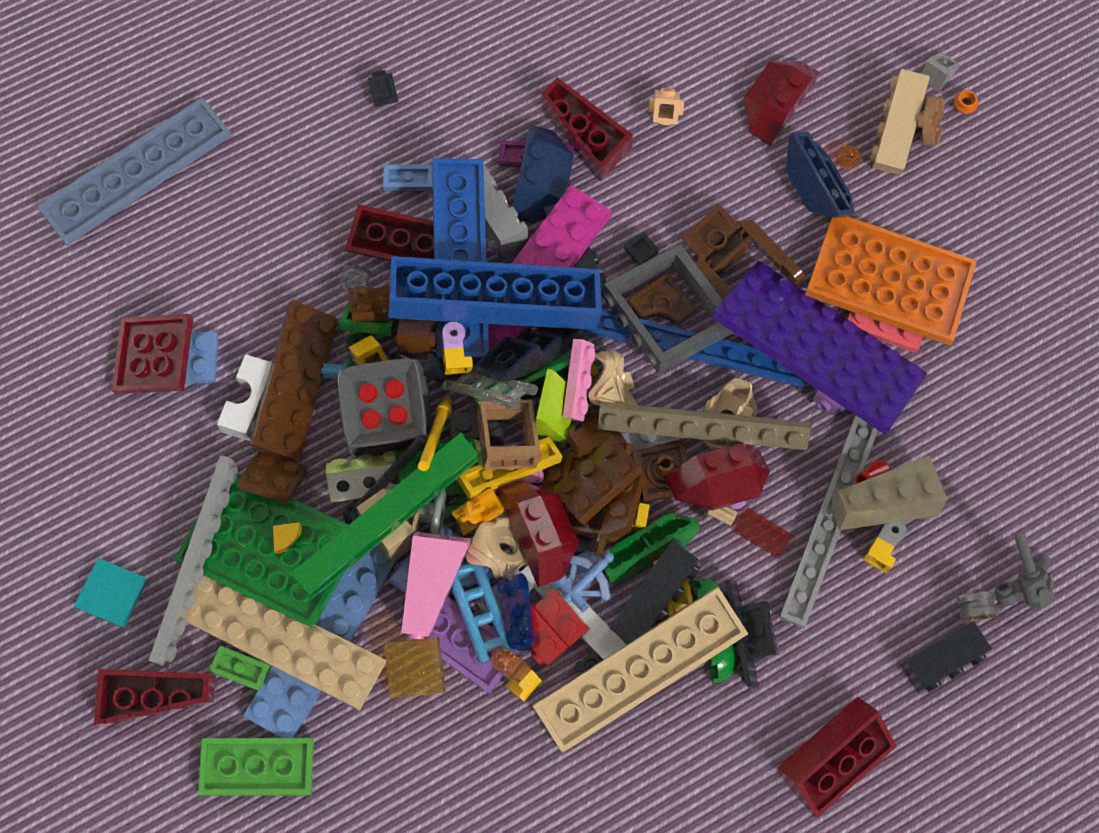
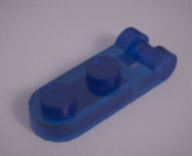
(517, 612)

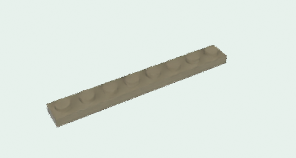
(704, 425)

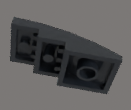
(526, 353)

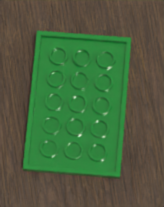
(246, 557)

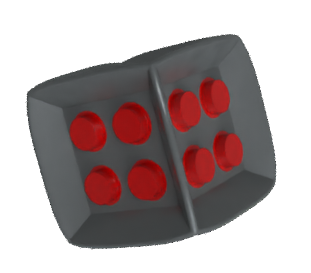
(383, 406)

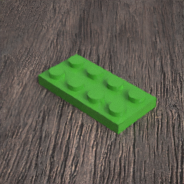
(256, 767)

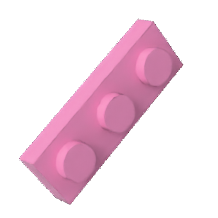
(578, 380)

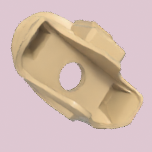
(613, 383)
(733, 397)
(487, 545)

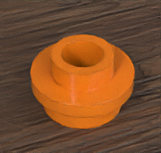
(969, 97)

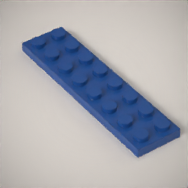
(460, 232)

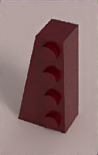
(138, 694)

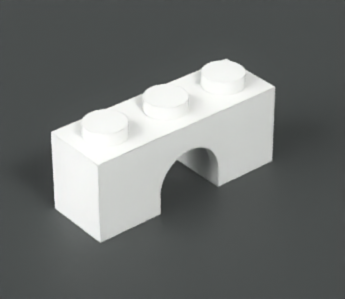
(240, 418)

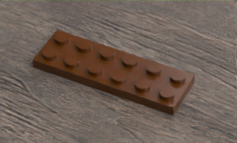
(293, 381)

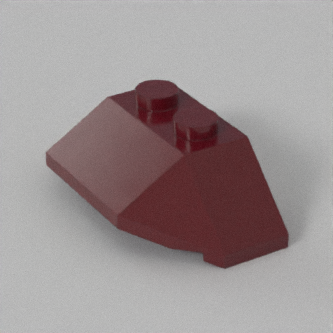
(777, 96)
(720, 477)
(540, 529)

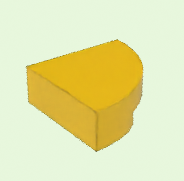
(285, 536)

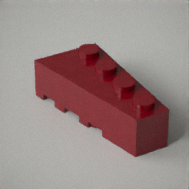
(590, 130)

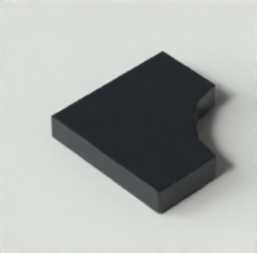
(432, 366)

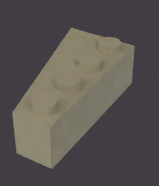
(891, 497)

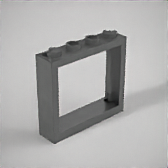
(639, 335)

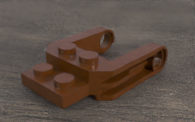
(722, 240)

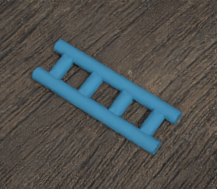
(473, 622)

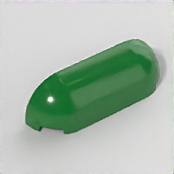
(648, 545)
(725, 663)

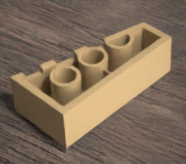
(900, 121)

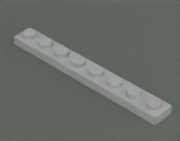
(192, 566)

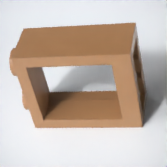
(509, 456)

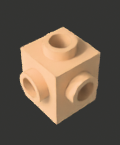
(666, 114)

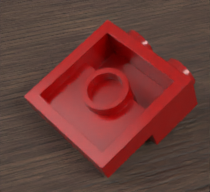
(555, 628)

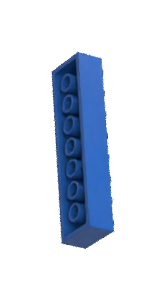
(494, 293)

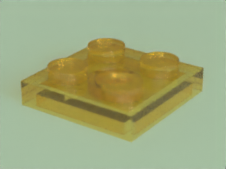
(414, 667)

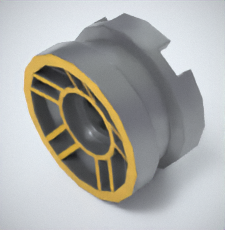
(978, 606)

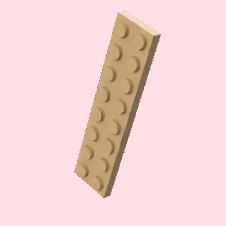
(286, 644)
(640, 669)

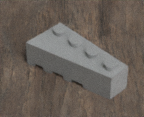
(502, 226)

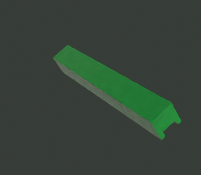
(384, 517)

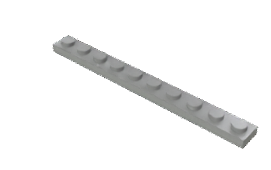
(825, 529)

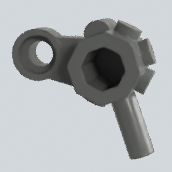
(1033, 583)

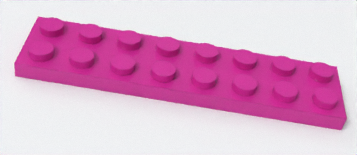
(558, 243)

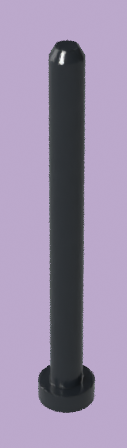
(351, 513)

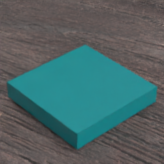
(111, 593)

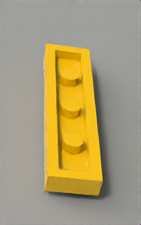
(478, 480)

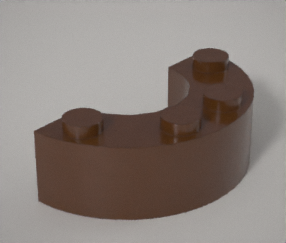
(416, 336)

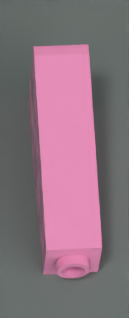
(431, 574)

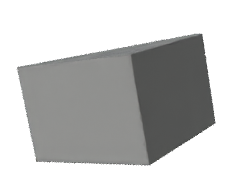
(940, 70)

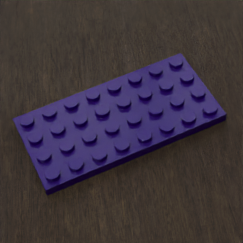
(820, 346)

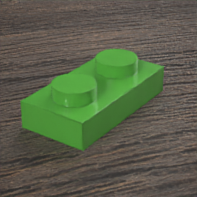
(239, 668)

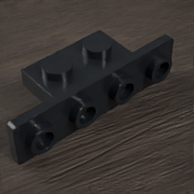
(761, 637)

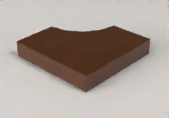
(664, 300)
(589, 437)

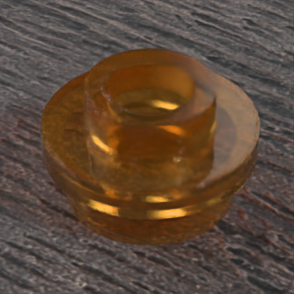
(845, 162)

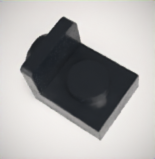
(382, 88)

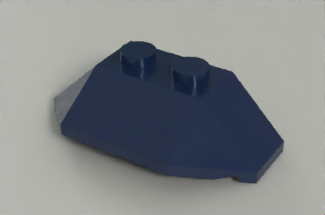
(542, 173)
(817, 177)

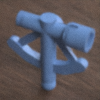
(573, 590)

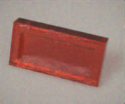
(763, 533)

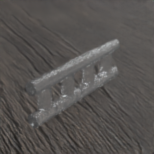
(494, 394)

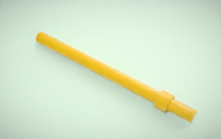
(442, 413)

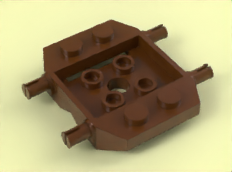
(614, 518)

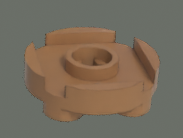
(931, 120)

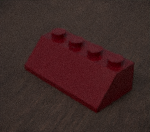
(388, 234)
(837, 756)

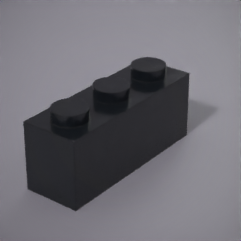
(946, 658)

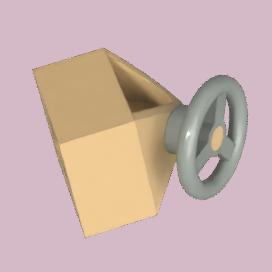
(401, 539)

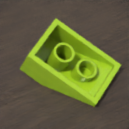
(550, 411)

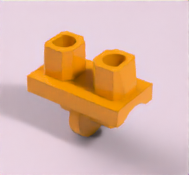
(478, 510)

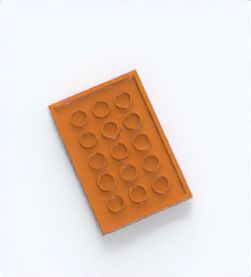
(892, 278)

